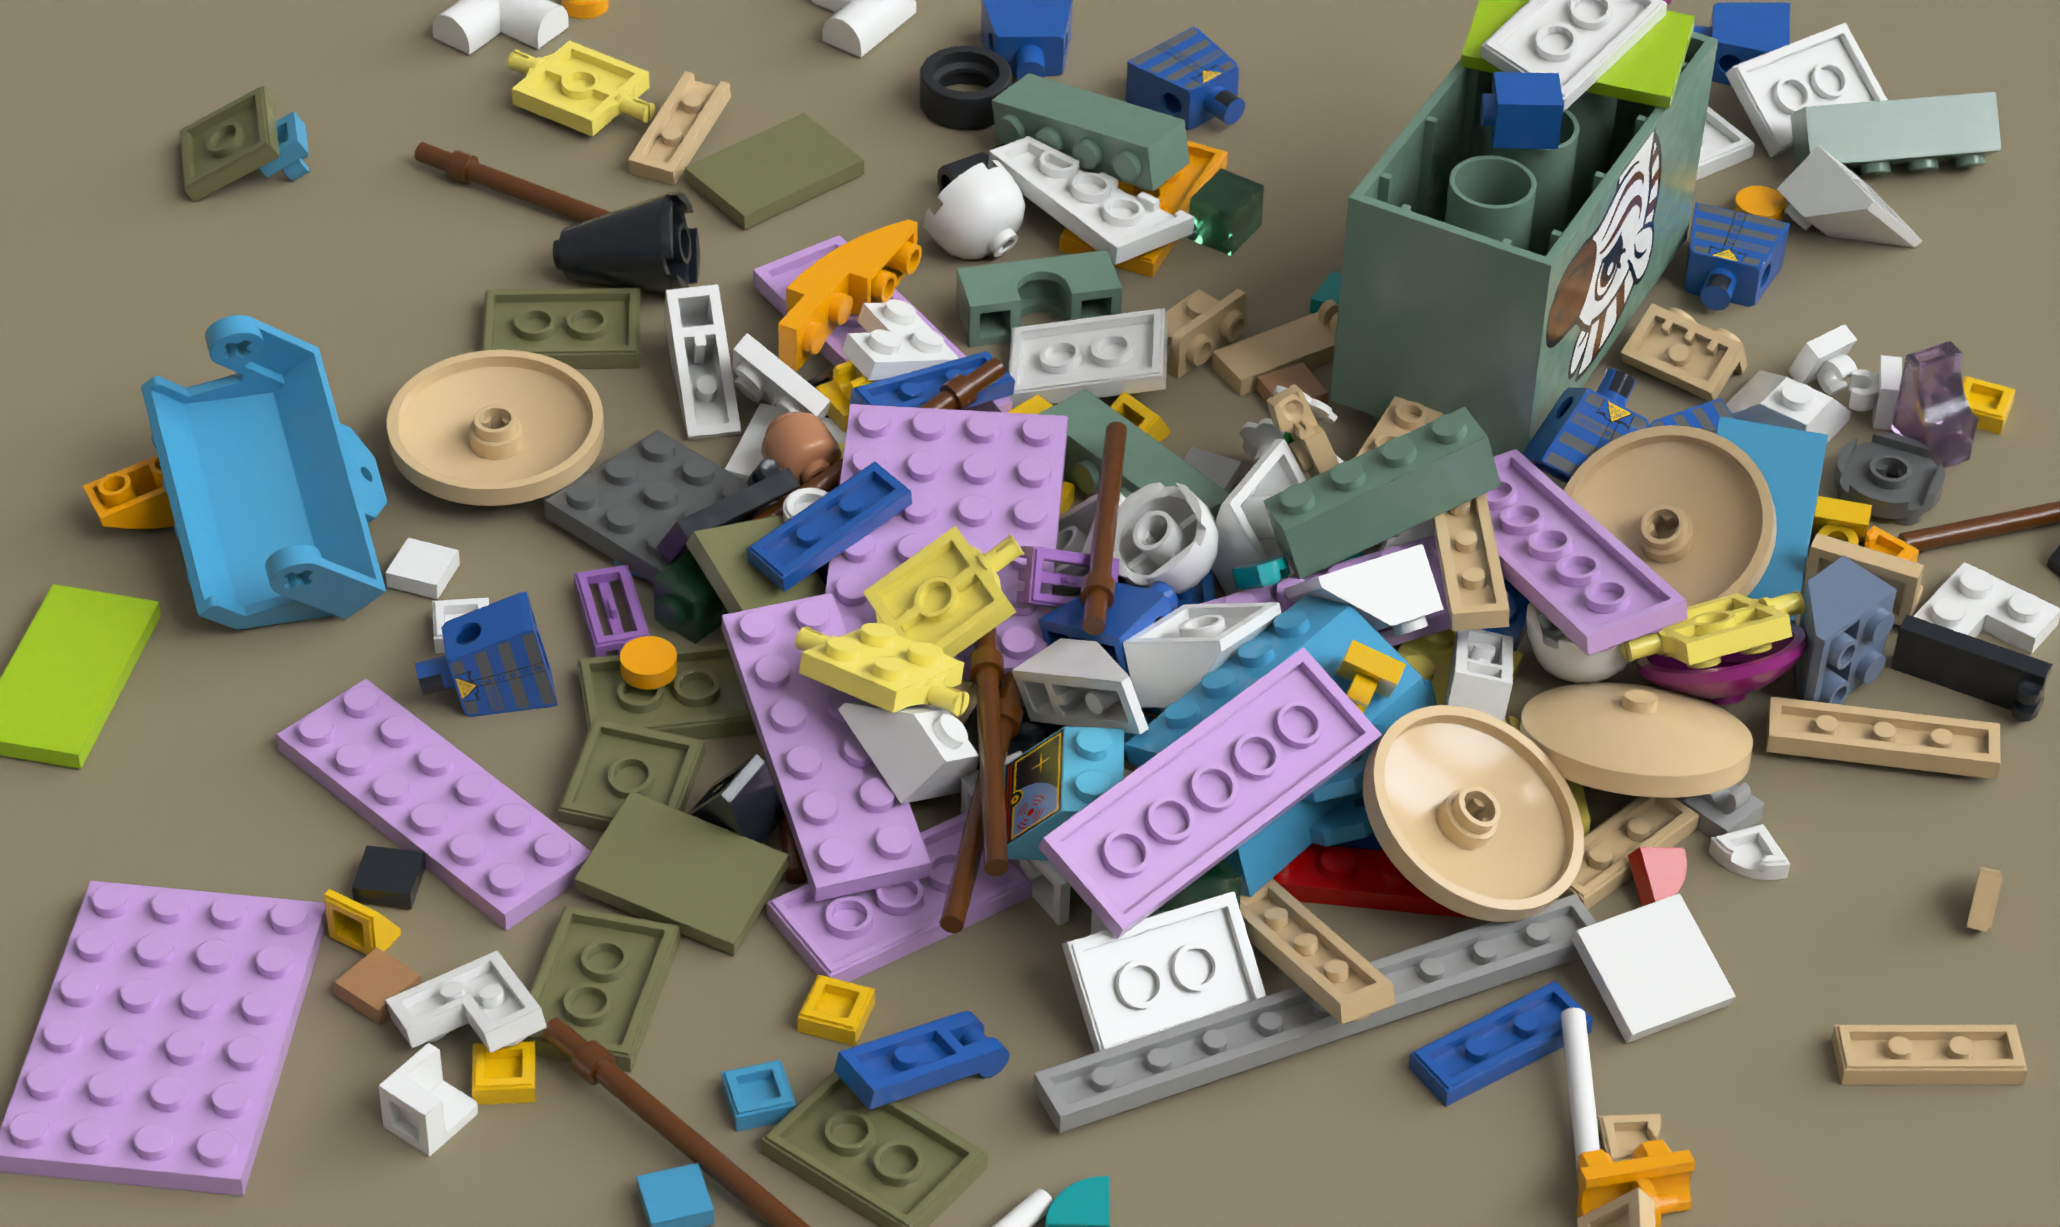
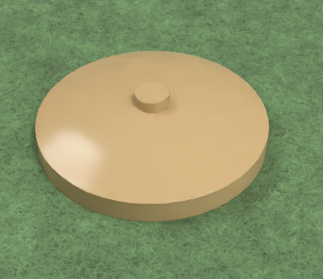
(495, 427)
(1683, 507)
(1638, 739)
(1473, 813)

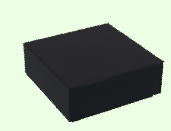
(389, 877)

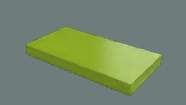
(1641, 75)
(71, 673)

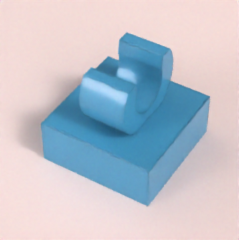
(292, 148)

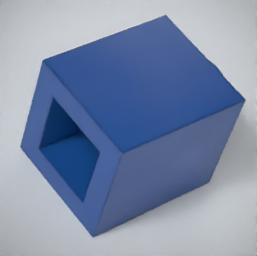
(1523, 110)

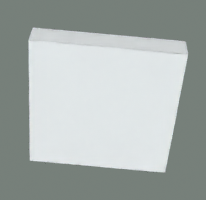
(1653, 968)

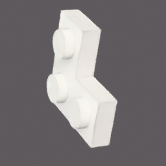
(895, 341)
(767, 377)
(1980, 602)
(477, 993)

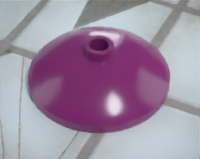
(1729, 679)

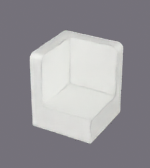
(422, 1105)

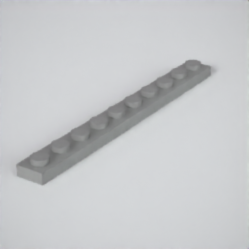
(1295, 1022)

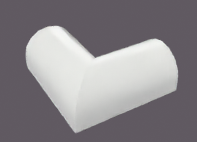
(475, 22)
(863, 23)

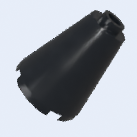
(634, 247)

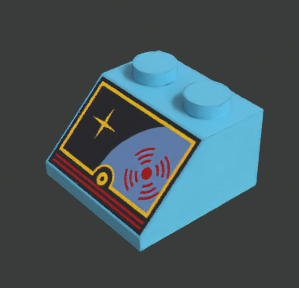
(1057, 782)

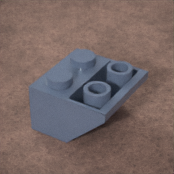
(1844, 631)

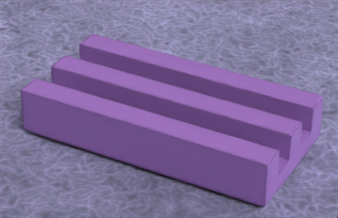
(1035, 576)
(601, 577)

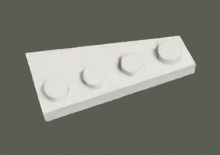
(1090, 201)

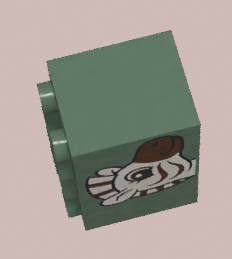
(1506, 267)

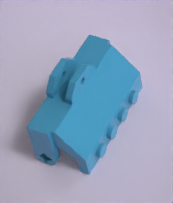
(267, 483)
(1336, 808)

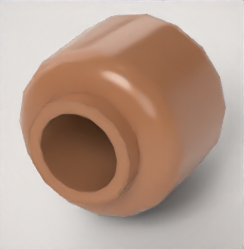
(801, 444)

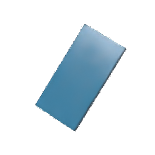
(1793, 471)

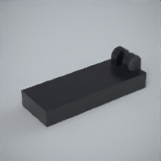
(765, 488)
(1971, 667)

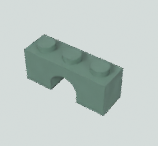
(998, 295)

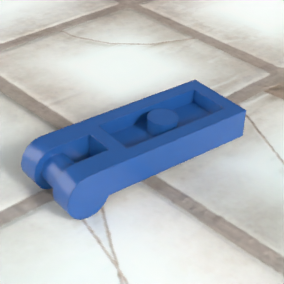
(920, 1059)

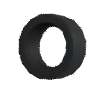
(962, 66)

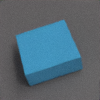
(757, 1095)
(675, 1198)

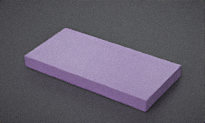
(880, 925)

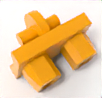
(1653, 1169)

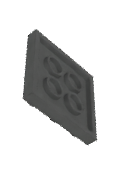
(638, 498)

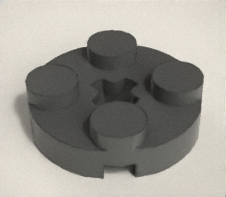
(1903, 499)

